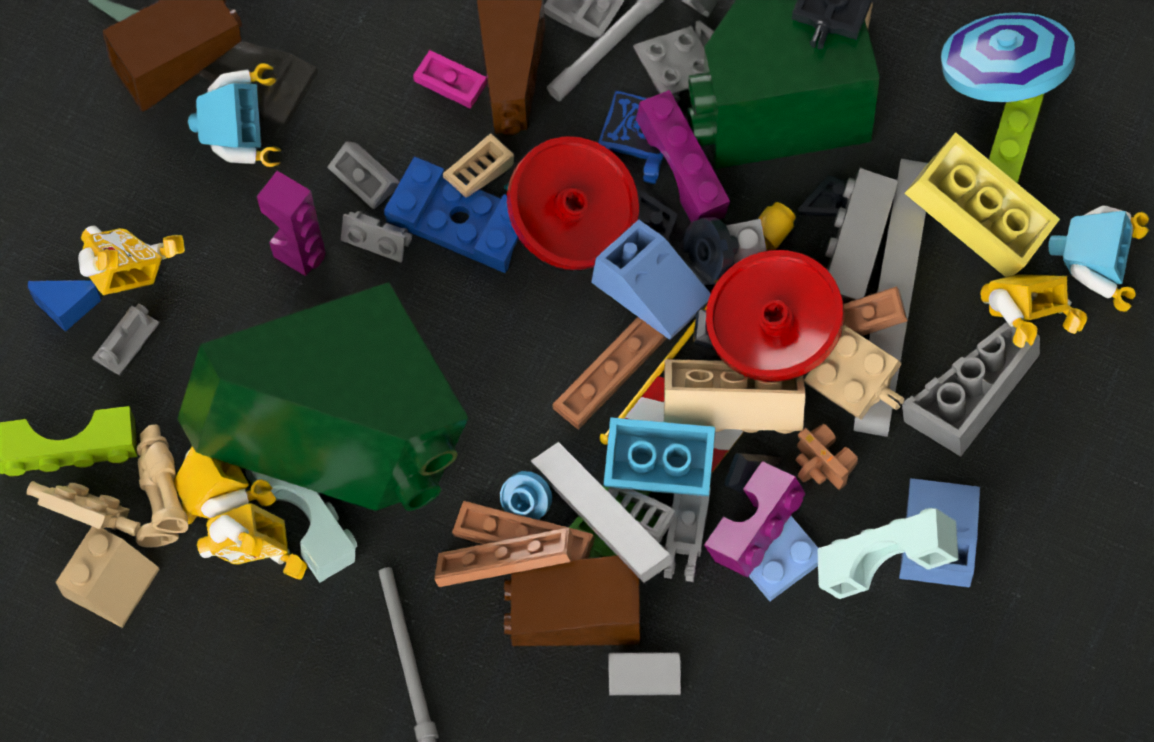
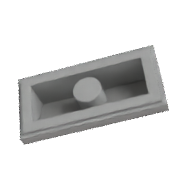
(363, 174)
(644, 674)

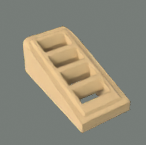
(488, 146)

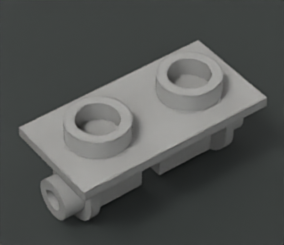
(367, 234)
(126, 339)

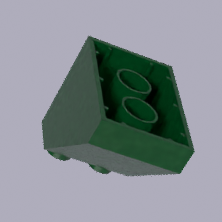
(775, 93)
(329, 403)

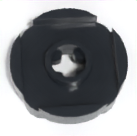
(709, 249)

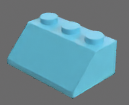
(659, 456)

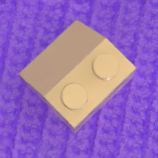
(107, 576)

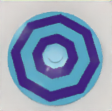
(1008, 57)

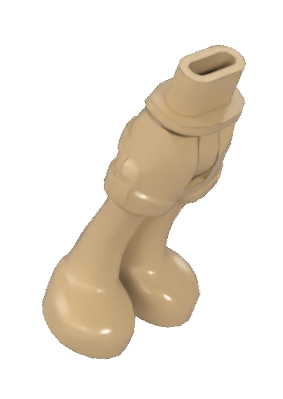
(156, 478)

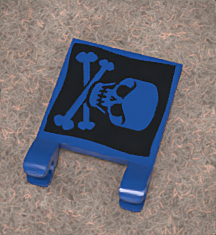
(625, 136)

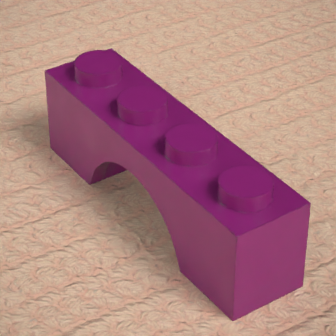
(696, 180)
(293, 211)

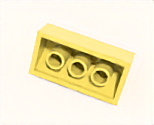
(982, 206)

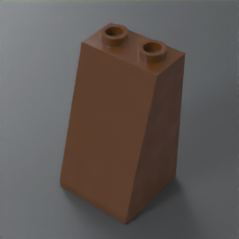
(169, 45)
(512, 52)
(574, 604)

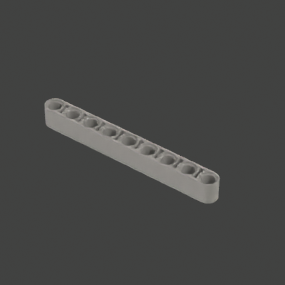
(897, 270)

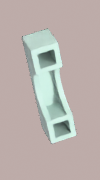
(325, 545)
(850, 563)

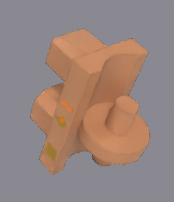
(819, 462)

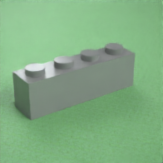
(859, 232)

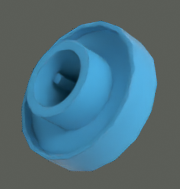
(526, 495)

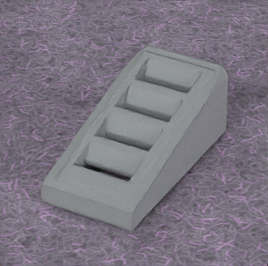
(652, 506)

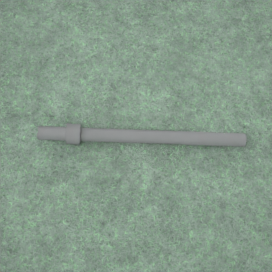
(425, 729)

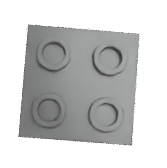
(672, 59)

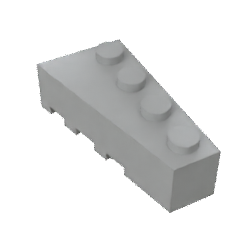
(968, 395)

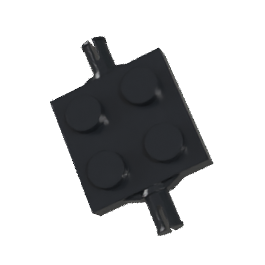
(832, 17)

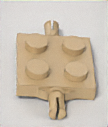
(856, 375)
(80, 505)

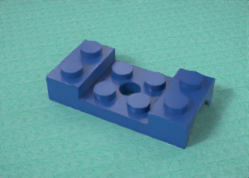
(425, 208)

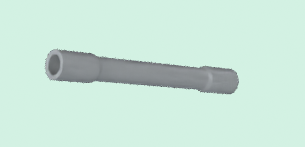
(572, 75)

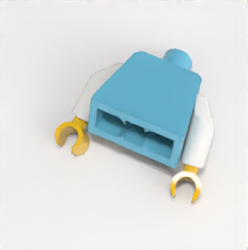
(230, 117)
(1099, 250)

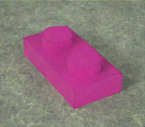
(450, 79)

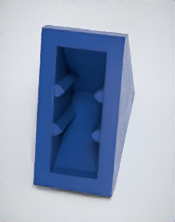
(65, 300)

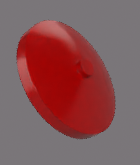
(571, 201)
(775, 315)

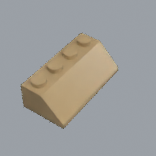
(721, 398)

